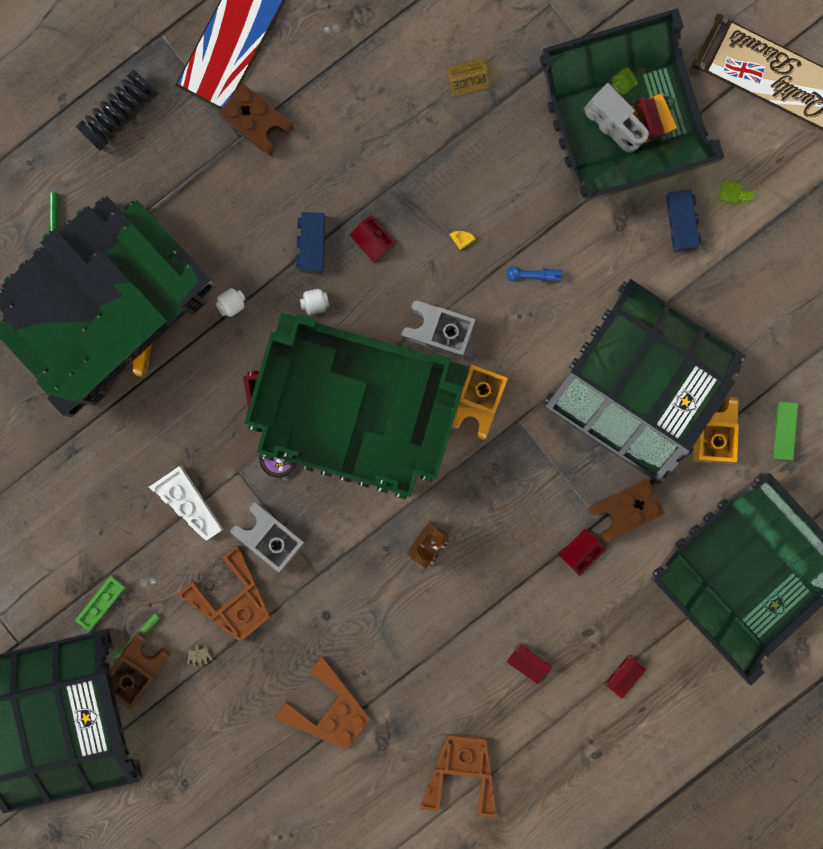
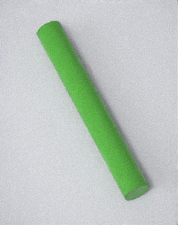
(146, 627)

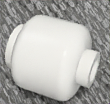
(230, 302)
(314, 302)

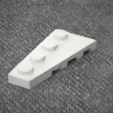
(187, 502)

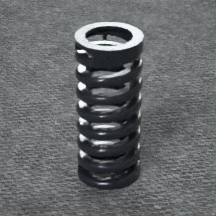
(139, 86)

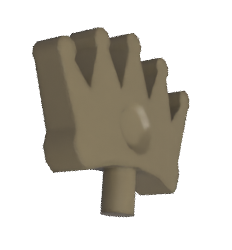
(198, 655)

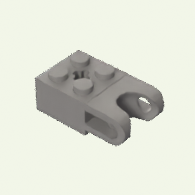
(616, 118)
(436, 325)
(263, 537)

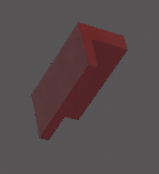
(650, 117)
(372, 238)
(582, 552)
(529, 663)
(625, 676)

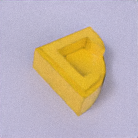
(462, 238)

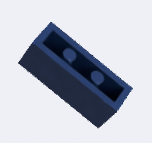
(683, 220)
(311, 242)

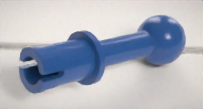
(515, 274)

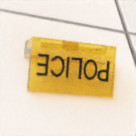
(467, 77)

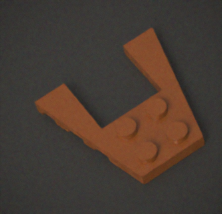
(243, 612)
(343, 719)
(462, 757)

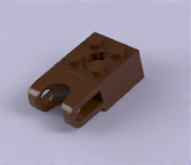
(258, 123)
(622, 511)
(428, 544)
(138, 667)

